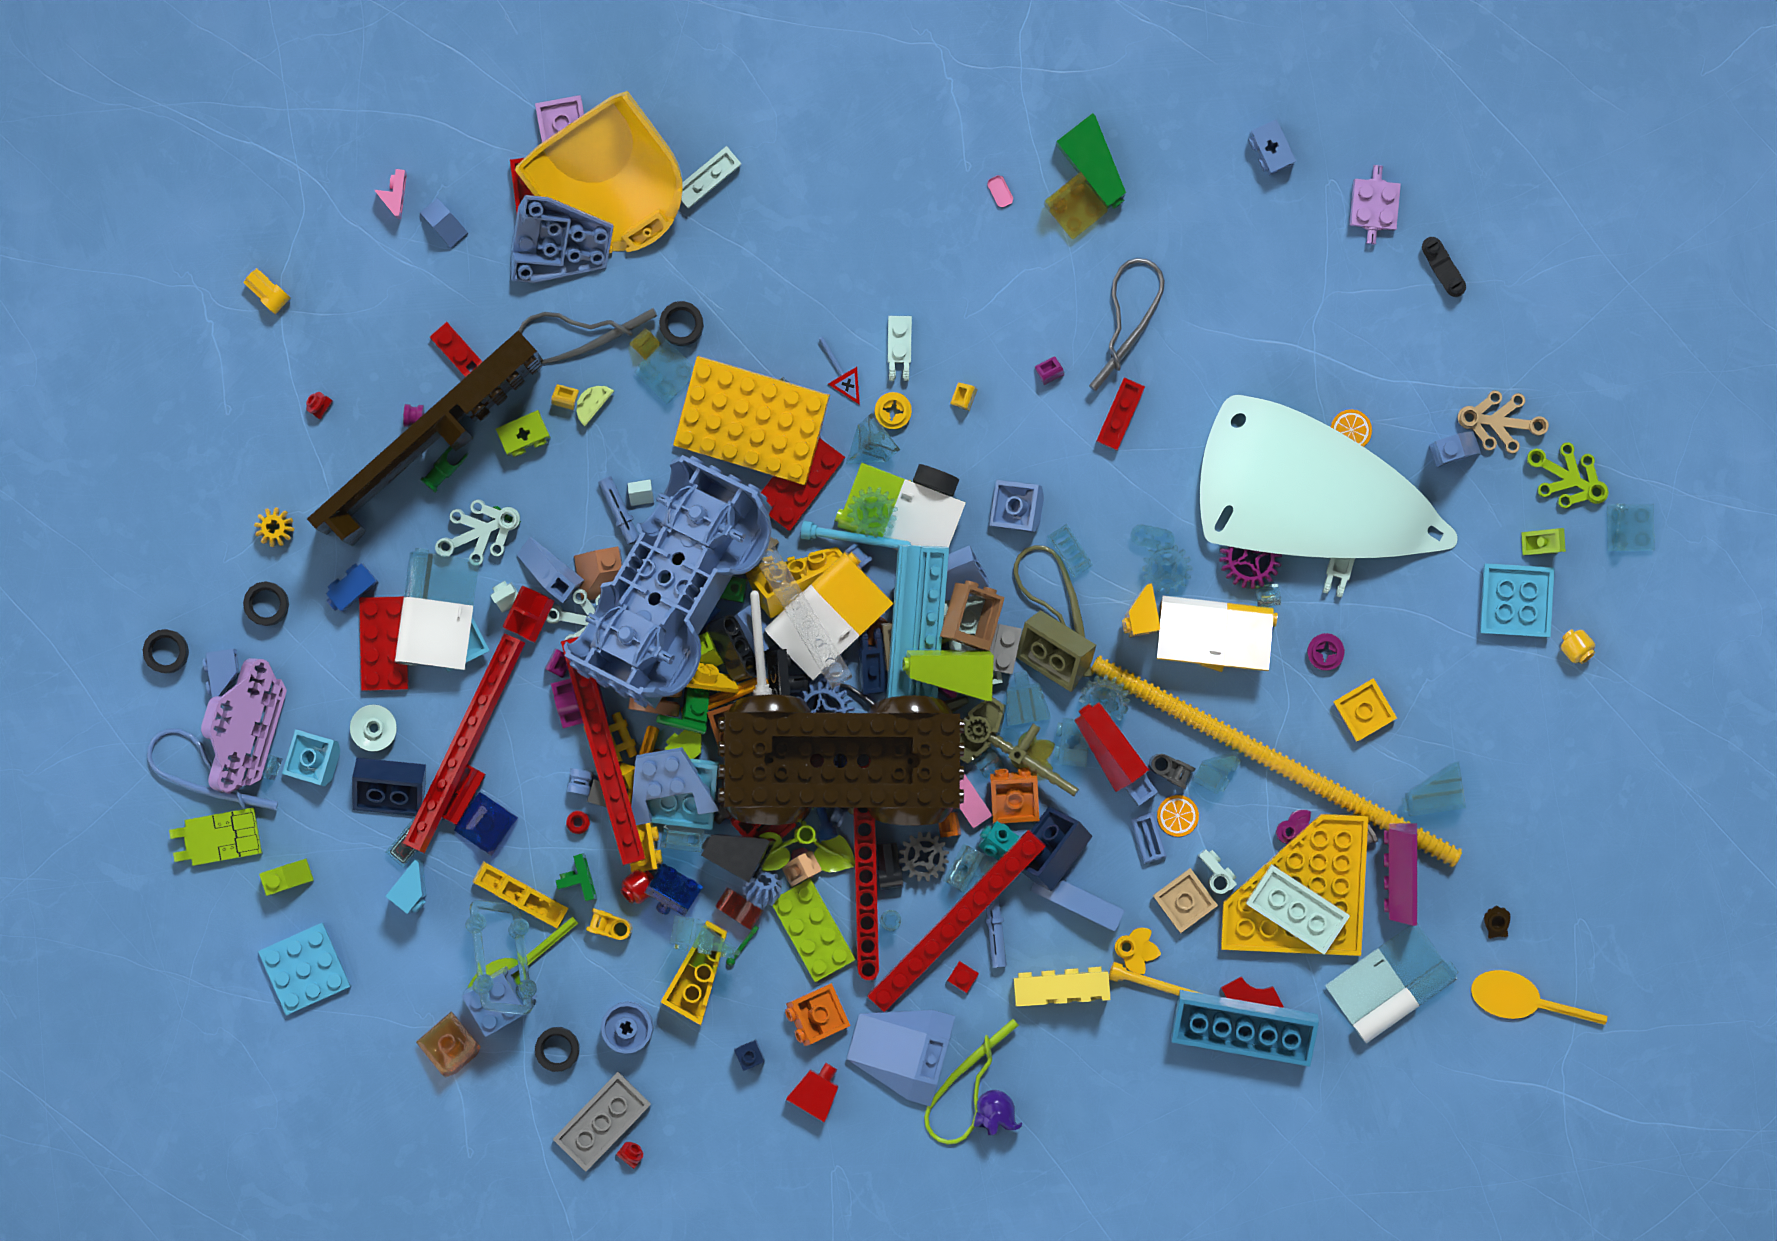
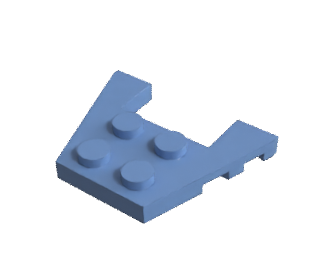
(666, 775)

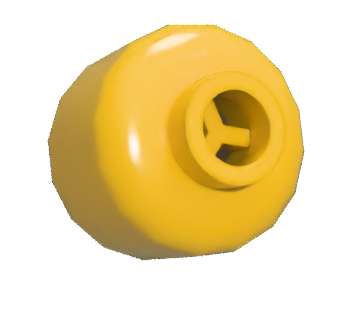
(1578, 646)

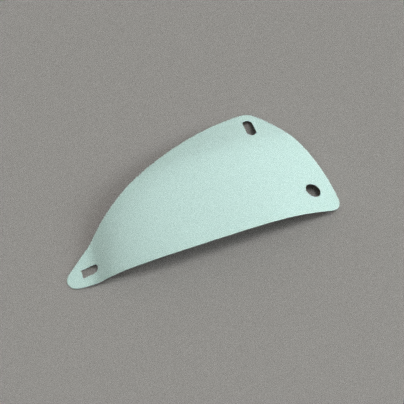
(1308, 490)

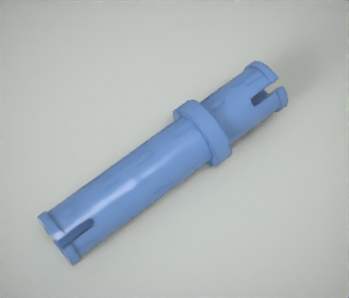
(608, 485)
(995, 927)

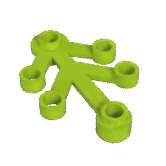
(1571, 477)

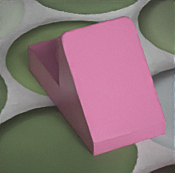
(395, 199)

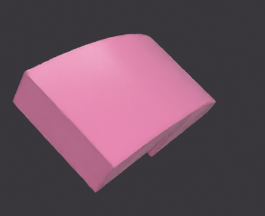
(973, 805)

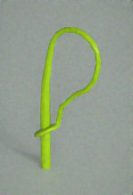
(971, 1060)

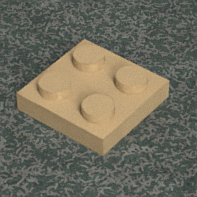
(1185, 900)

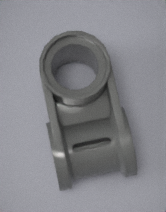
(1172, 770)

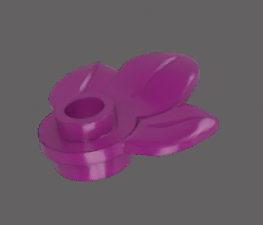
(1297, 822)

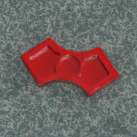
(1240, 990)

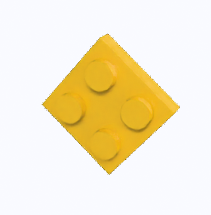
(1364, 709)

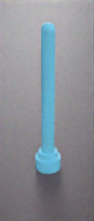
(810, 530)

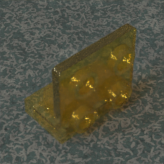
(1075, 206)

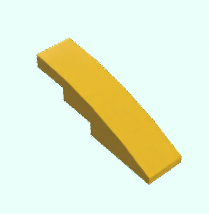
(520, 894)

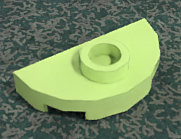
(591, 402)

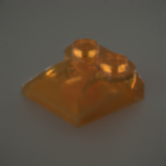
(449, 1045)

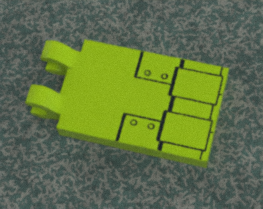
(219, 837)

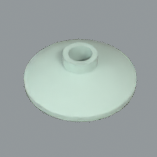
(361, 731)

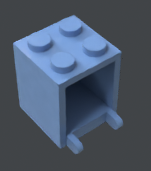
(502, 992)

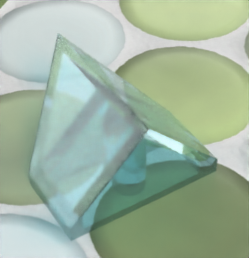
(871, 443)

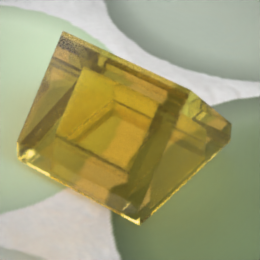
(645, 343)

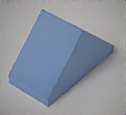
(444, 222)

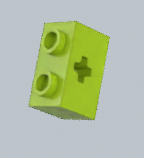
(530, 423)

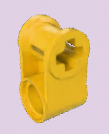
(608, 924)

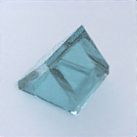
(988, 763)
(271, 766)

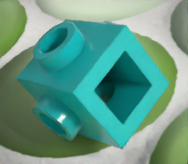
(997, 840)

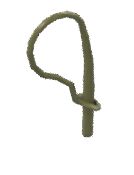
(1077, 618)

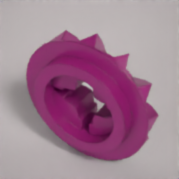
(1334, 644)

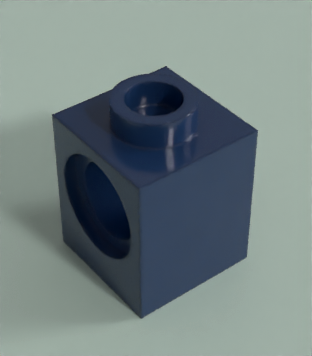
(749, 1055)

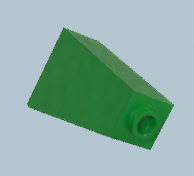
(1090, 155)

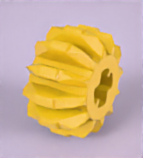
(278, 534)

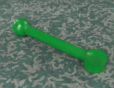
(730, 962)

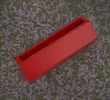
(463, 794)

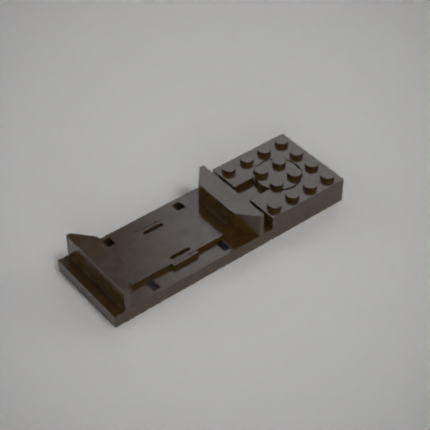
(471, 397)

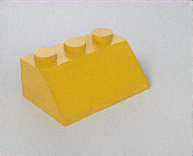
(1142, 615)

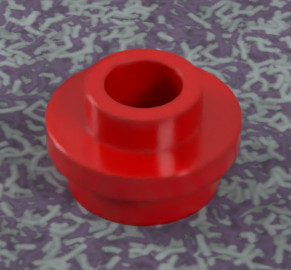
(570, 822)

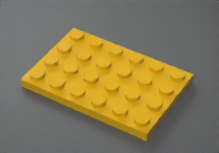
(751, 420)

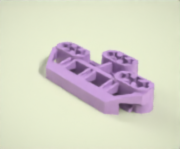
(238, 727)

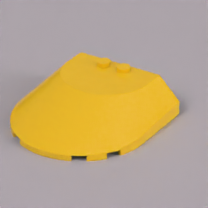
(610, 168)

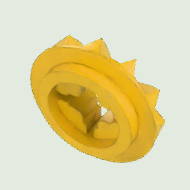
(902, 404)

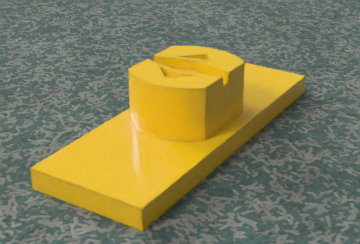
(709, 678)

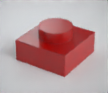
(962, 976)

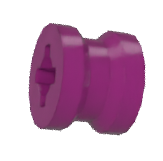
(412, 414)

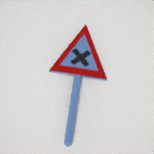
(847, 382)

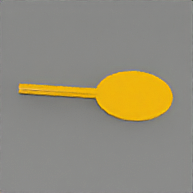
(1515, 997)

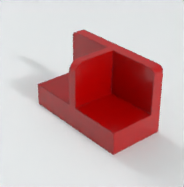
(528, 613)

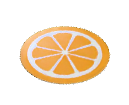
(1353, 425)
(1178, 815)

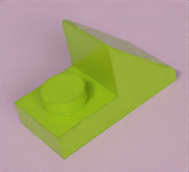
(1543, 542)

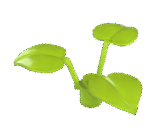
(831, 854)

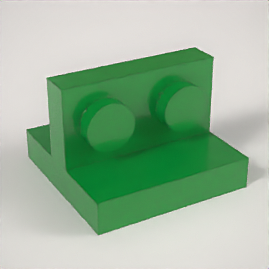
(583, 877)

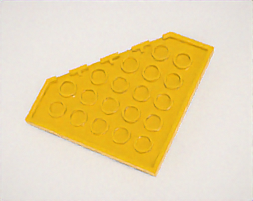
(1327, 860)

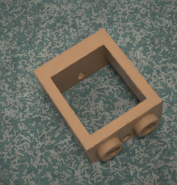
(987, 621)

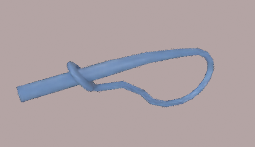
(235, 797)

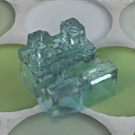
(975, 861)

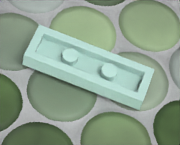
(709, 176)

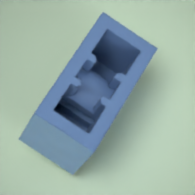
(1271, 134)

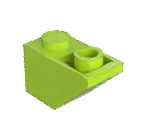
(688, 740)

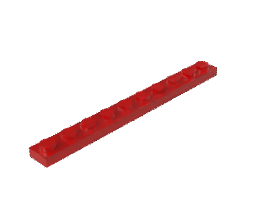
(464, 743)
(606, 765)
(956, 920)

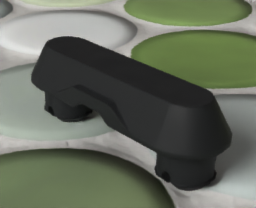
(1443, 266)

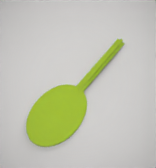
(533, 955)

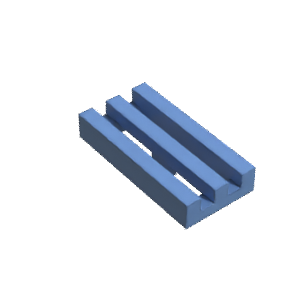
(1139, 839)

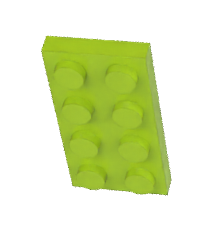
(813, 930)

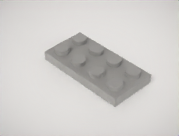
(602, 1121)

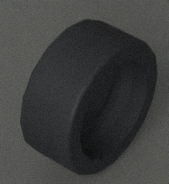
(673, 307)
(936, 479)
(248, 606)
(183, 651)
(539, 1049)

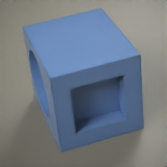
(1141, 790)

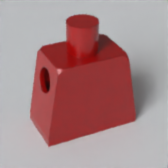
(815, 1092)

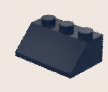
(388, 786)
(1063, 842)

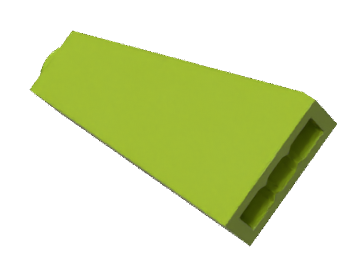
(955, 670)

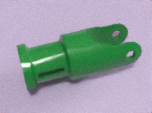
(441, 470)

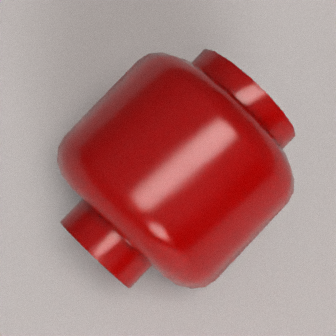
(635, 885)

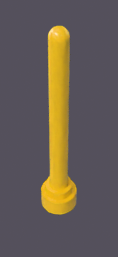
(1119, 972)

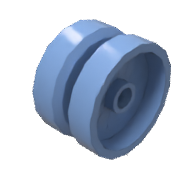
(622, 1040)

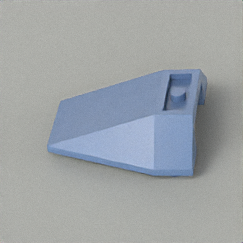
(556, 241)
(903, 1050)

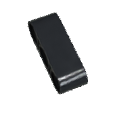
(733, 648)

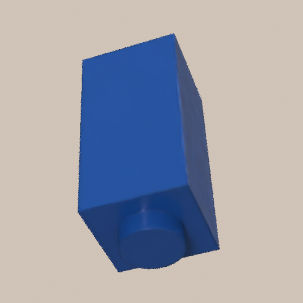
(351, 587)

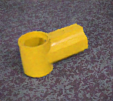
(271, 295)

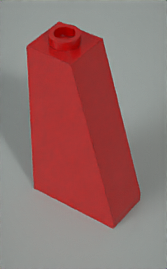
(1110, 746)

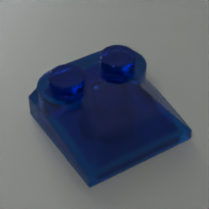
(486, 823)

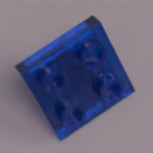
(673, 890)

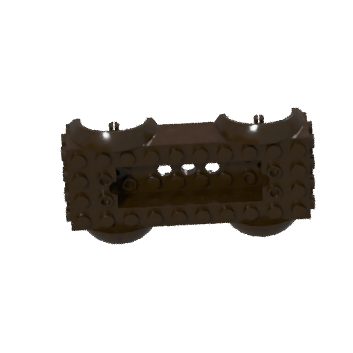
(908, 740)

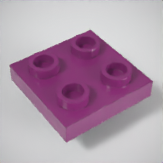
(567, 703)

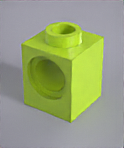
(709, 653)

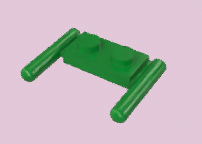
(694, 712)

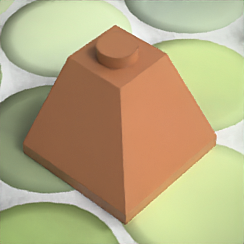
(597, 568)

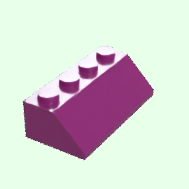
(1402, 872)

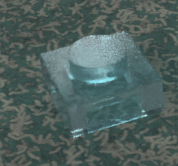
(1268, 595)

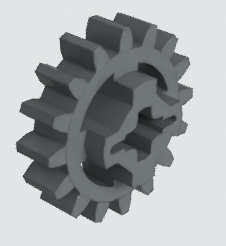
(929, 865)

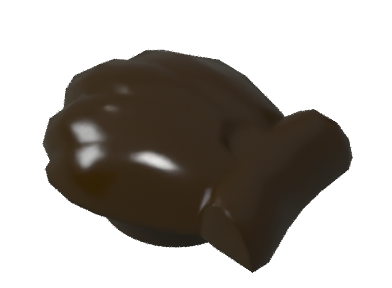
(1497, 922)

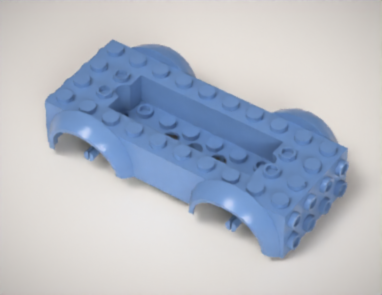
(657, 648)

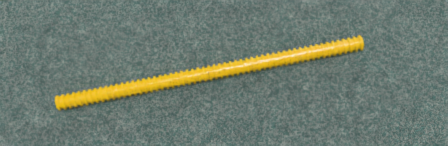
(1270, 758)

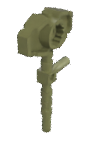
(982, 729)

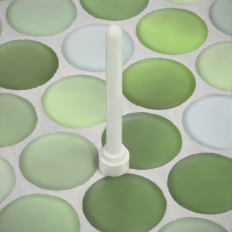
(762, 687)

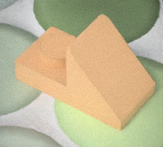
(801, 868)

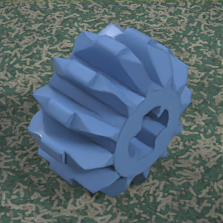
(764, 890)

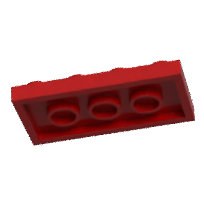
(792, 499)
(378, 644)

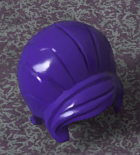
(995, 1109)

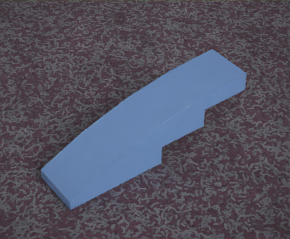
(1082, 903)

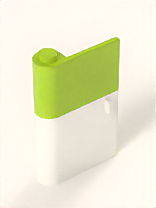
(922, 513)

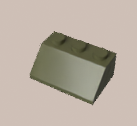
(1055, 650)

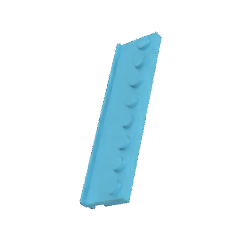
(916, 613)

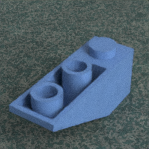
(549, 570)

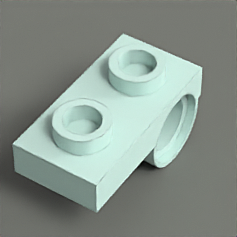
(504, 595)
(1211, 860)

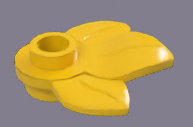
(1140, 950)

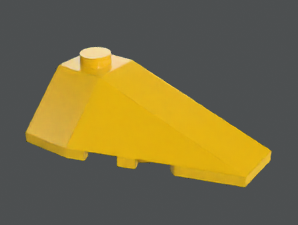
(803, 570)

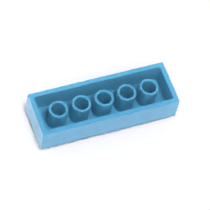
(1245, 1028)

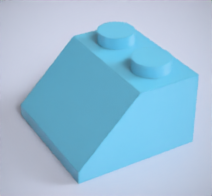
(410, 889)

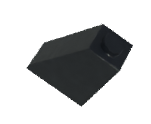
(738, 854)

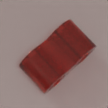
(739, 908)

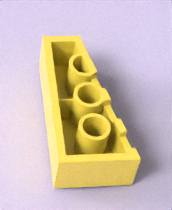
(1061, 988)

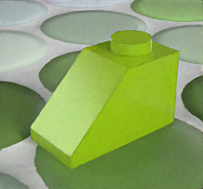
(286, 877)

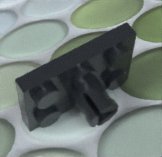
(778, 677)

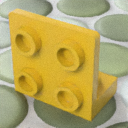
(648, 836)

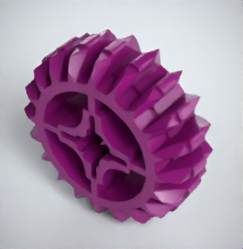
(1231, 565)

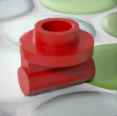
(318, 404)
(630, 1153)

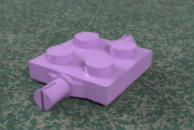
(1374, 204)

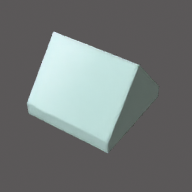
(640, 492)

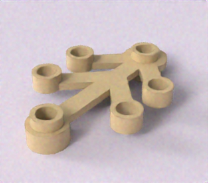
(1499, 421)

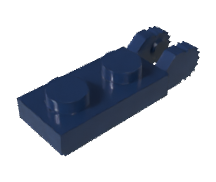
(872, 664)

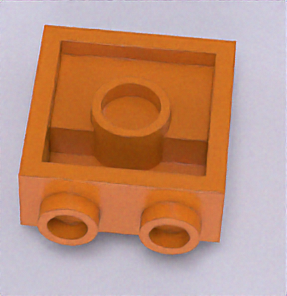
(1014, 796)
(817, 1015)

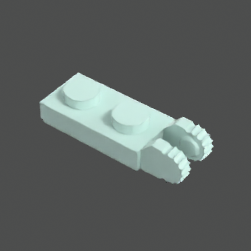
(899, 344)
(1338, 568)

